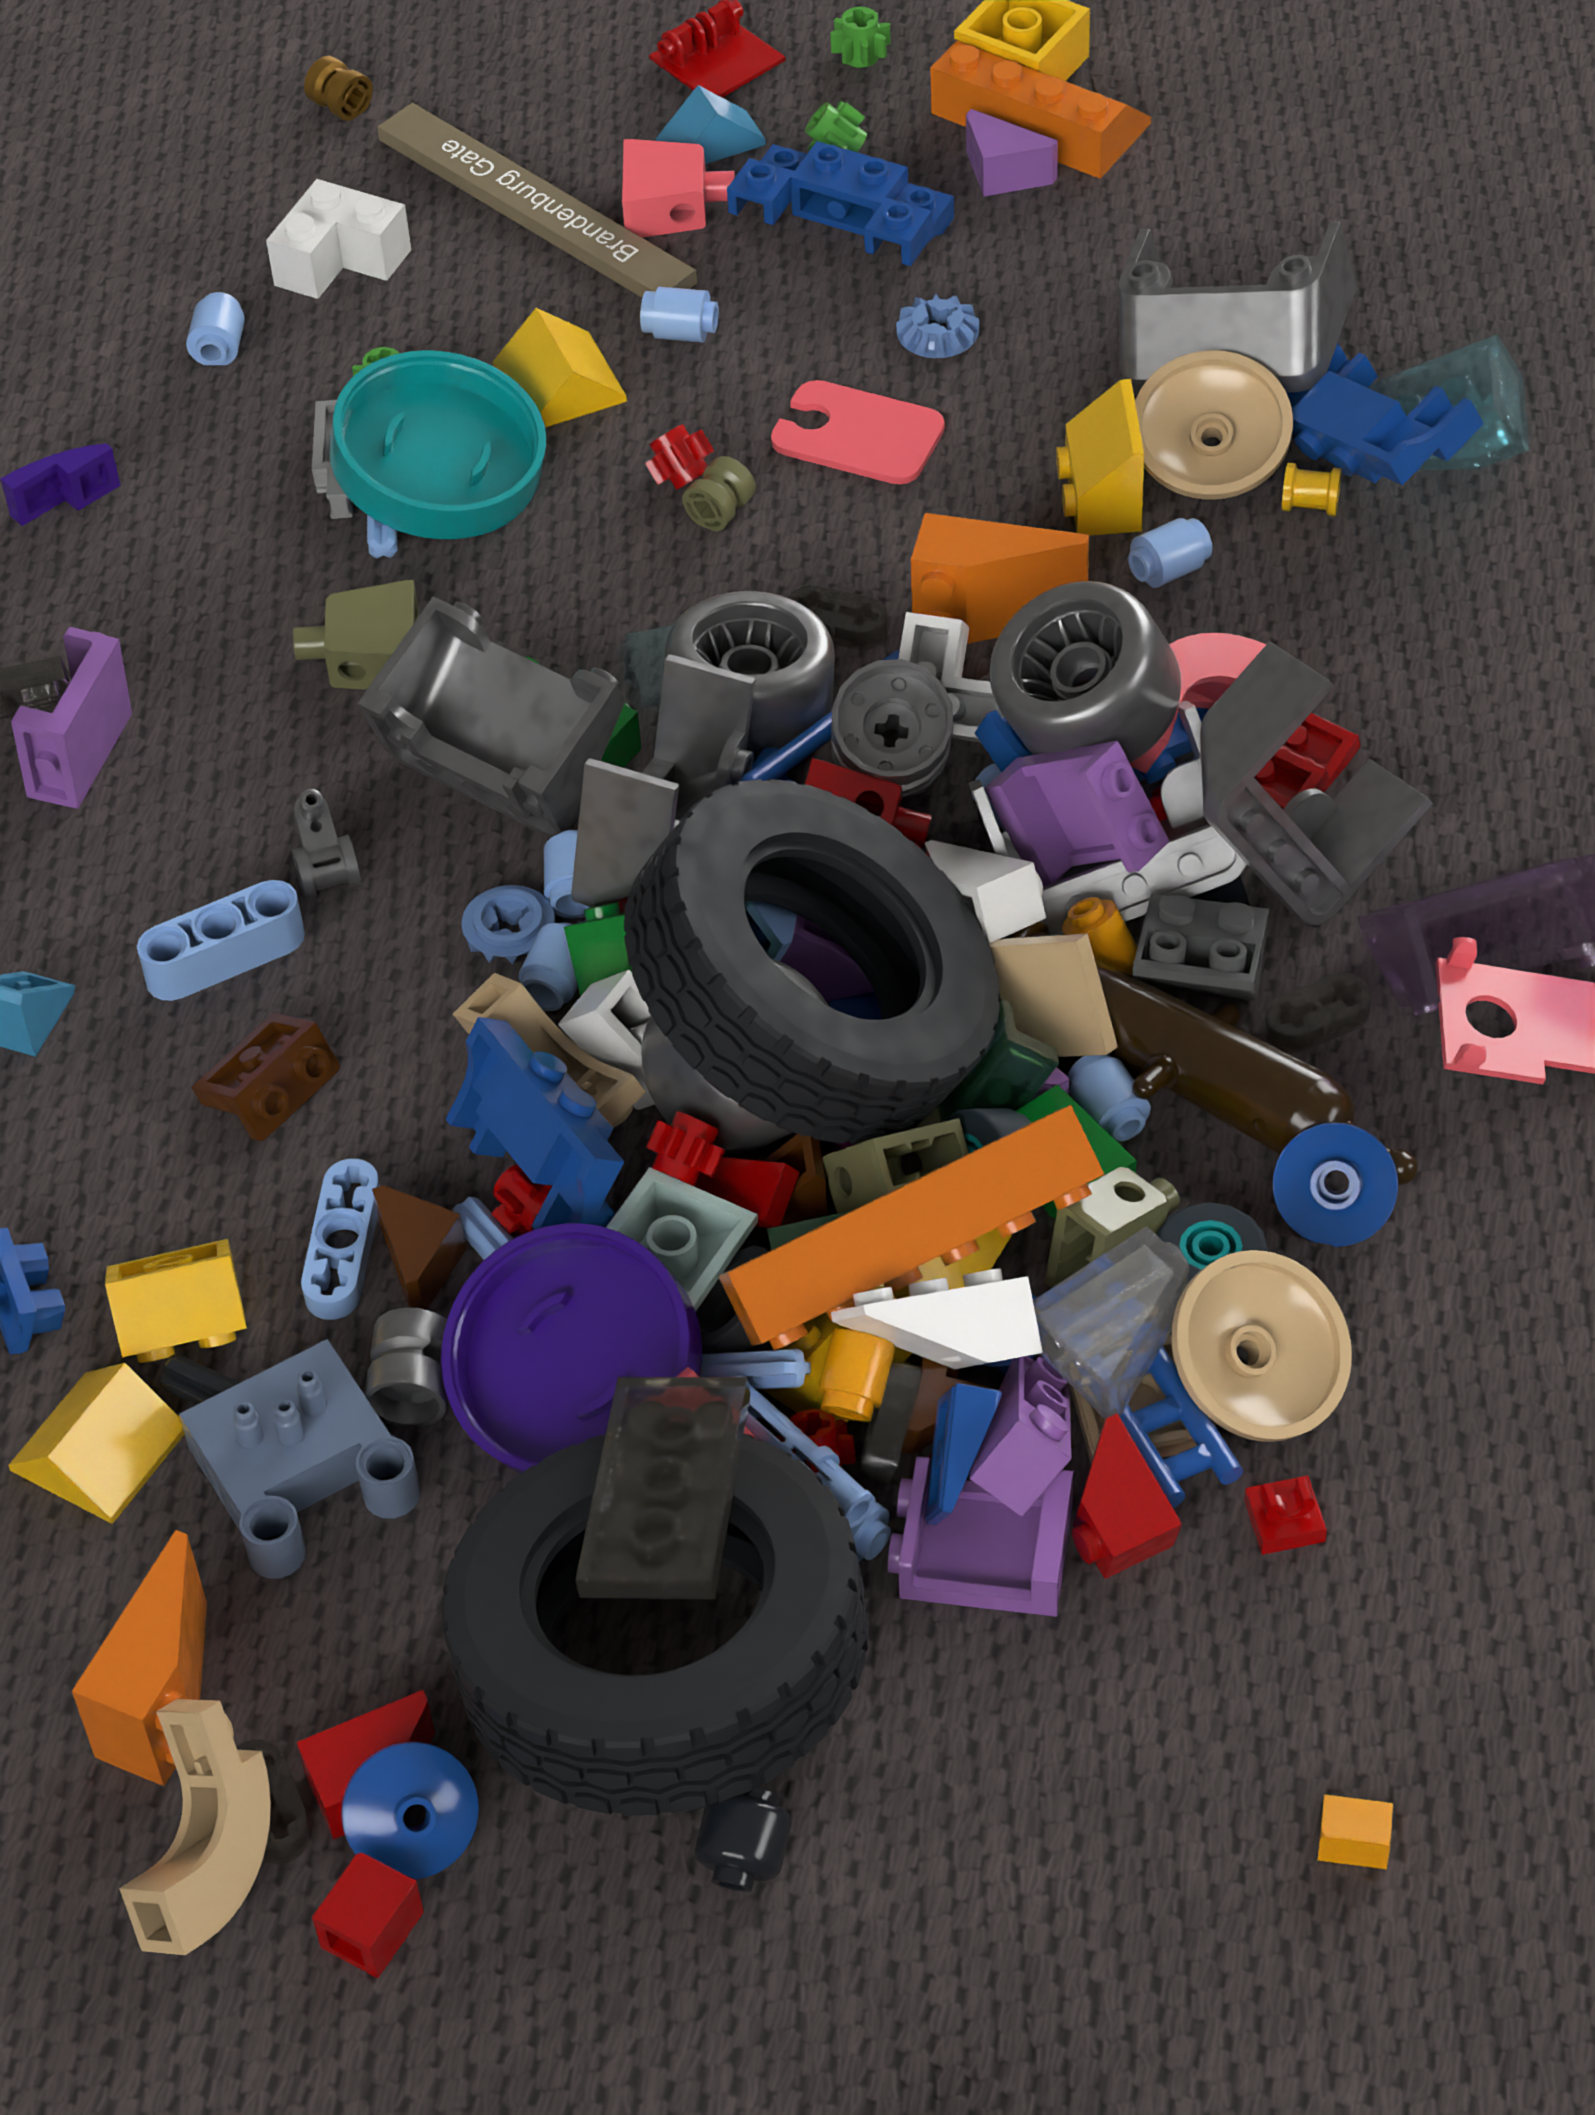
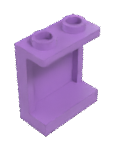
(68, 747)
(1076, 810)
(983, 1549)

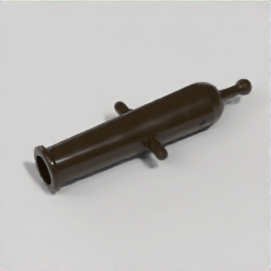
(1220, 1066)

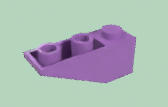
(1027, 1435)

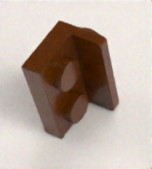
(269, 1074)

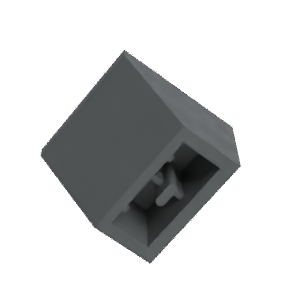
(1202, 946)

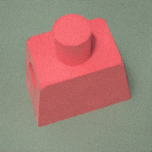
(668, 187)

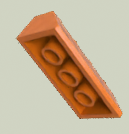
(1086, 124)

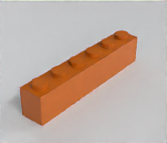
(912, 1226)

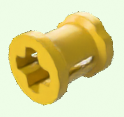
(1311, 489)

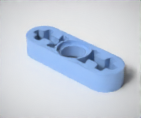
(350, 1261)

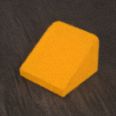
(1355, 1831)

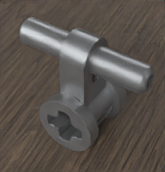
(323, 857)

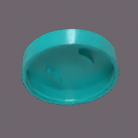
(437, 444)

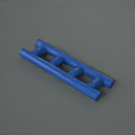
(1210, 1449)

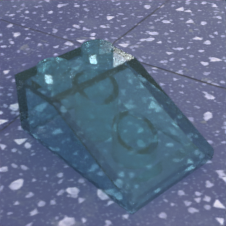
(1488, 379)

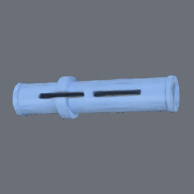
(852, 1497)

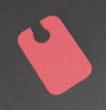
(863, 433)

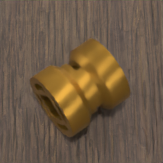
(338, 88)

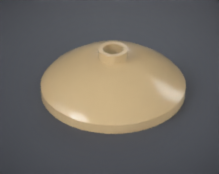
(1220, 399)
(1291, 1338)

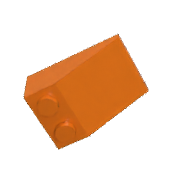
(989, 569)
(145, 1665)

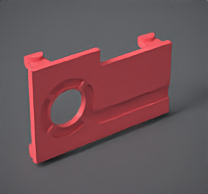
(1548, 1012)

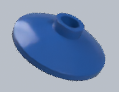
(1327, 1214)
(393, 1782)

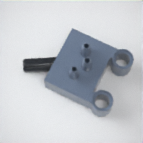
(287, 1445)

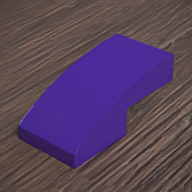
(68, 476)

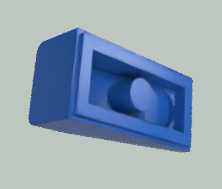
(959, 1431)

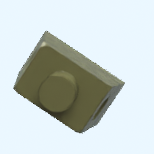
(359, 632)
(874, 1166)
(1112, 1213)

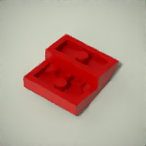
(1308, 759)

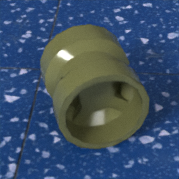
(722, 490)

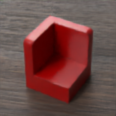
(368, 1914)

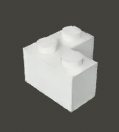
(335, 231)
(941, 648)
(611, 1026)

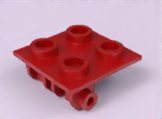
(715, 51)

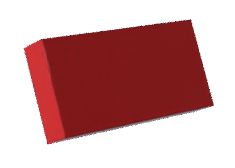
(754, 1186)

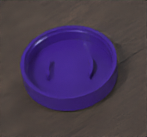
(551, 1330)

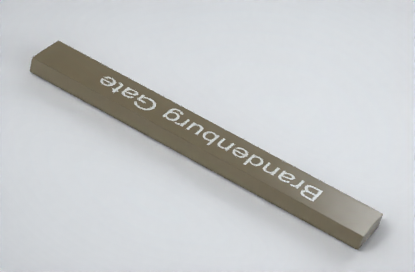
(533, 202)

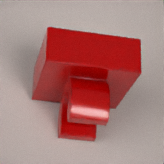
(1285, 1515)

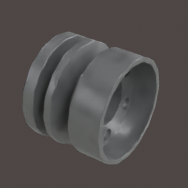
(896, 698)

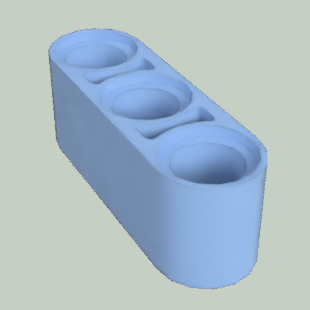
(221, 940)

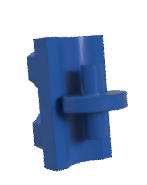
(24, 1310)

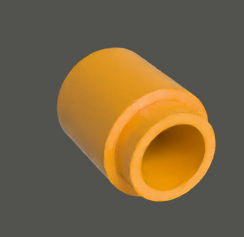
(1106, 931)
(855, 1374)

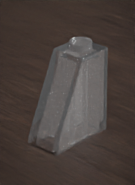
(1112, 1319)

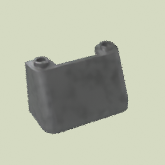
(491, 718)

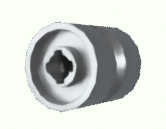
(406, 1368)

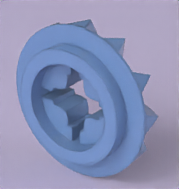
(932, 339)
(511, 904)

